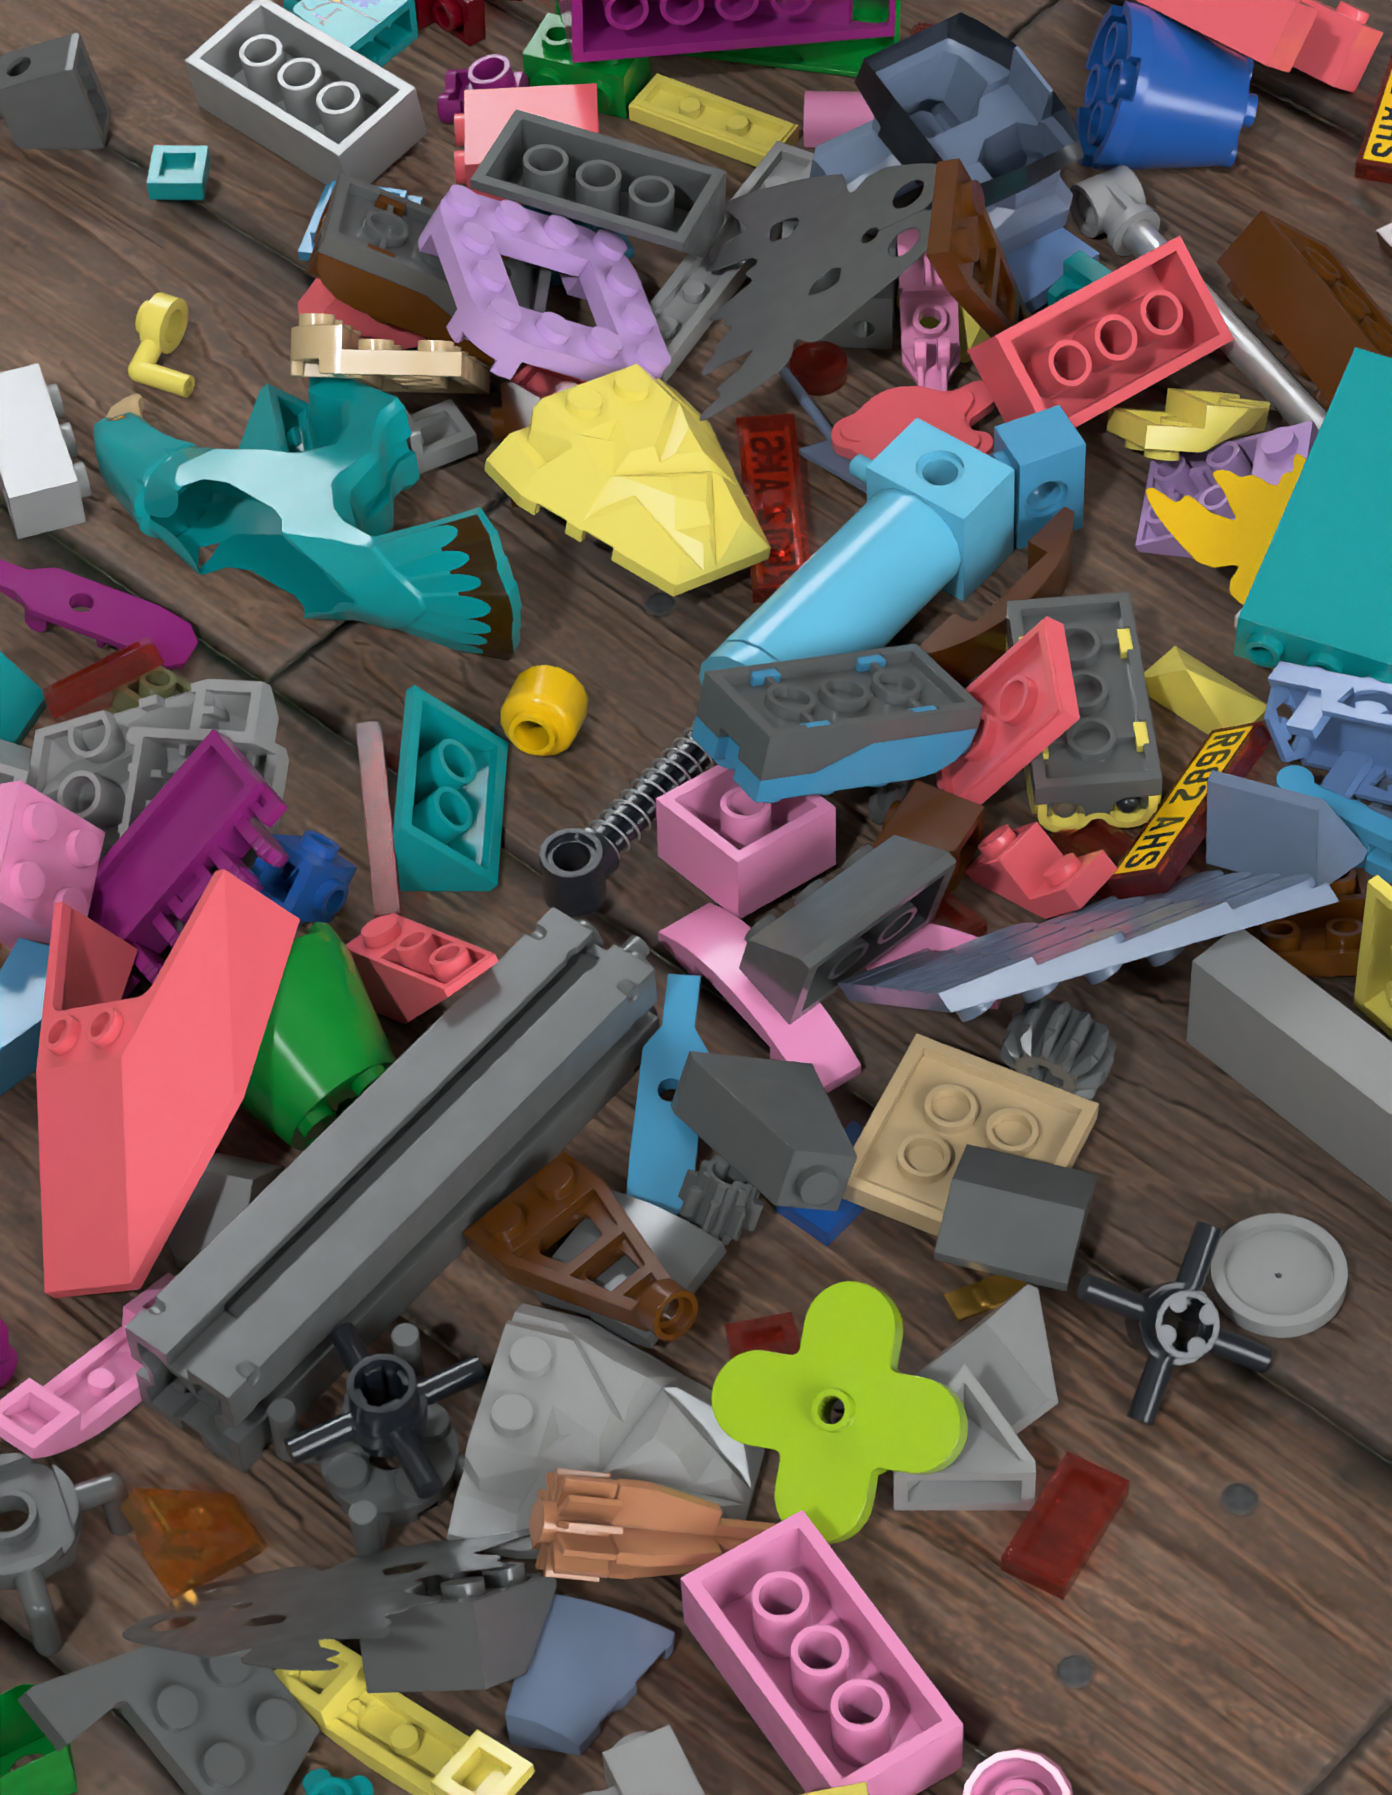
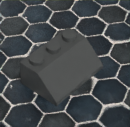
(845, 923)

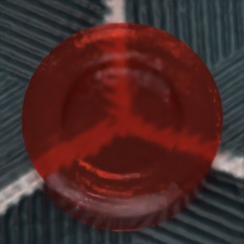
(819, 367)

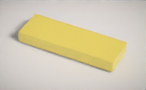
(710, 120)

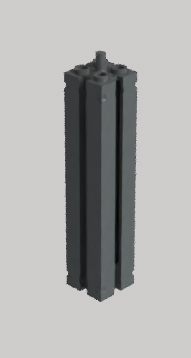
(395, 1184)

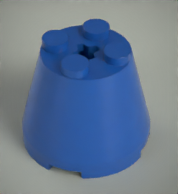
(1161, 95)

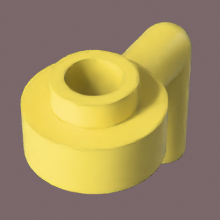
(161, 328)

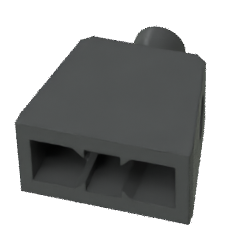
(53, 96)

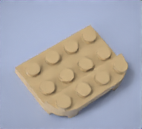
(334, 350)

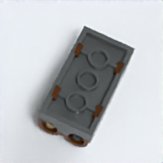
(373, 263)

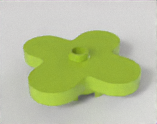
(888, 1418)

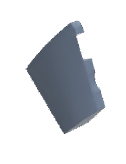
(581, 1674)

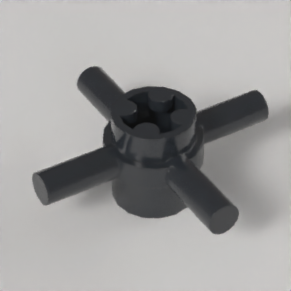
(1195, 1335)
(398, 1424)

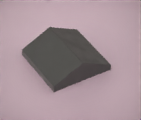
(1015, 1217)

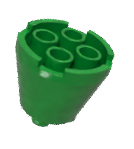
(318, 1042)

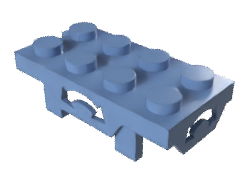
(1338, 727)

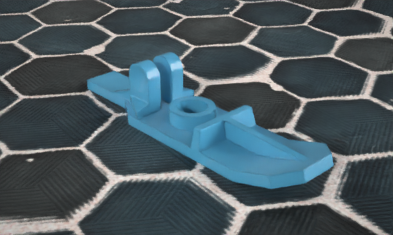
(661, 1141)

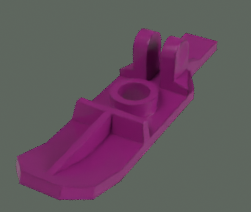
(113, 615)

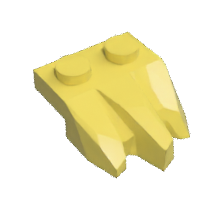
(1189, 424)

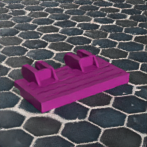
(168, 850)

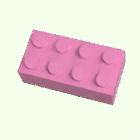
(820, 1665)

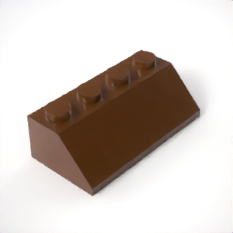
(1305, 300)

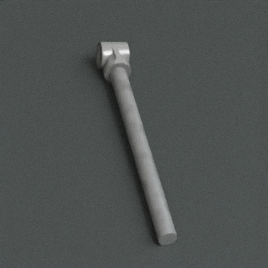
(1117, 206)

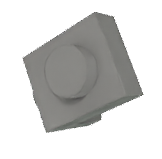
(440, 435)

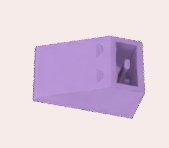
(1262, 455)

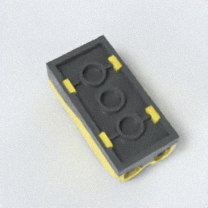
(1110, 756)

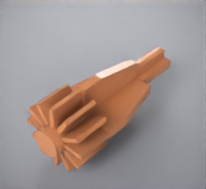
(627, 1528)

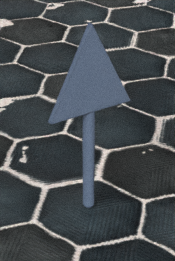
(821, 452)

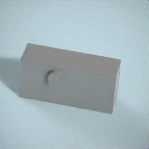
(305, 95)

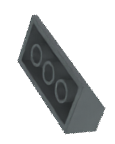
(605, 182)

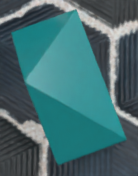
(279, 423)

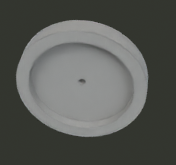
(1278, 1275)

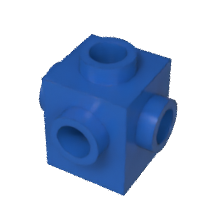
(311, 881)

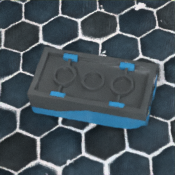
(834, 721)

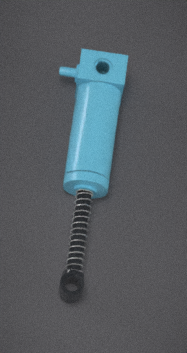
(929, 524)

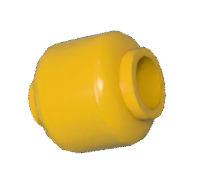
(544, 710)

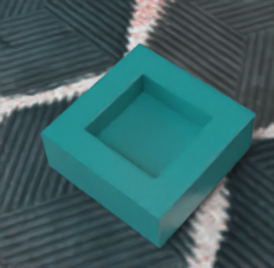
(178, 172)

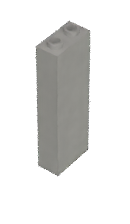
(1296, 1052)

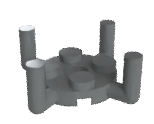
(369, 1494)
(50, 1533)

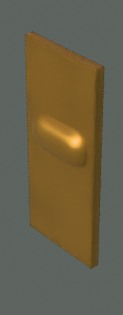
(982, 1296)

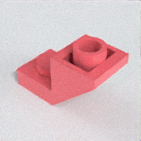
(1034, 873)

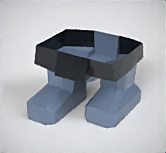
(971, 99)

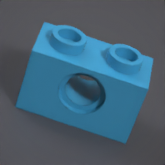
(1047, 467)

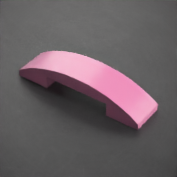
(713, 945)
(82, 1397)

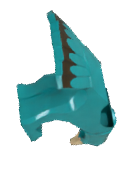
(321, 519)

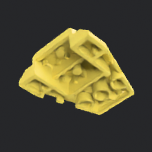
(639, 475)

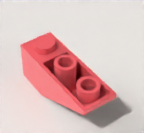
(413, 966)

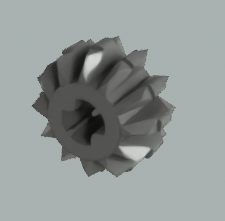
(1059, 1047)

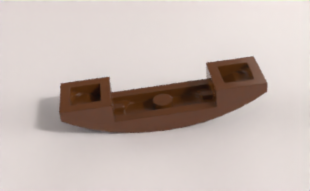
(971, 648)

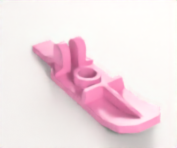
(933, 353)

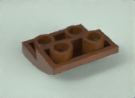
(1324, 938)

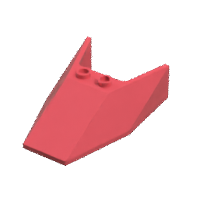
(145, 1082)

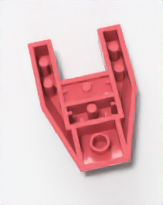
(1286, 33)

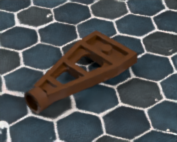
(963, 235)
(548, 1208)

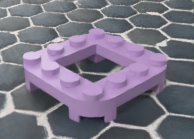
(469, 237)

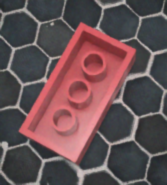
(1104, 339)

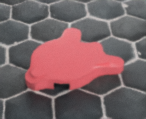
(894, 409)

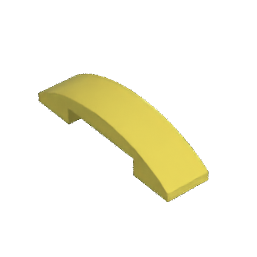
(401, 1736)

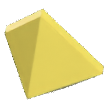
(1200, 693)

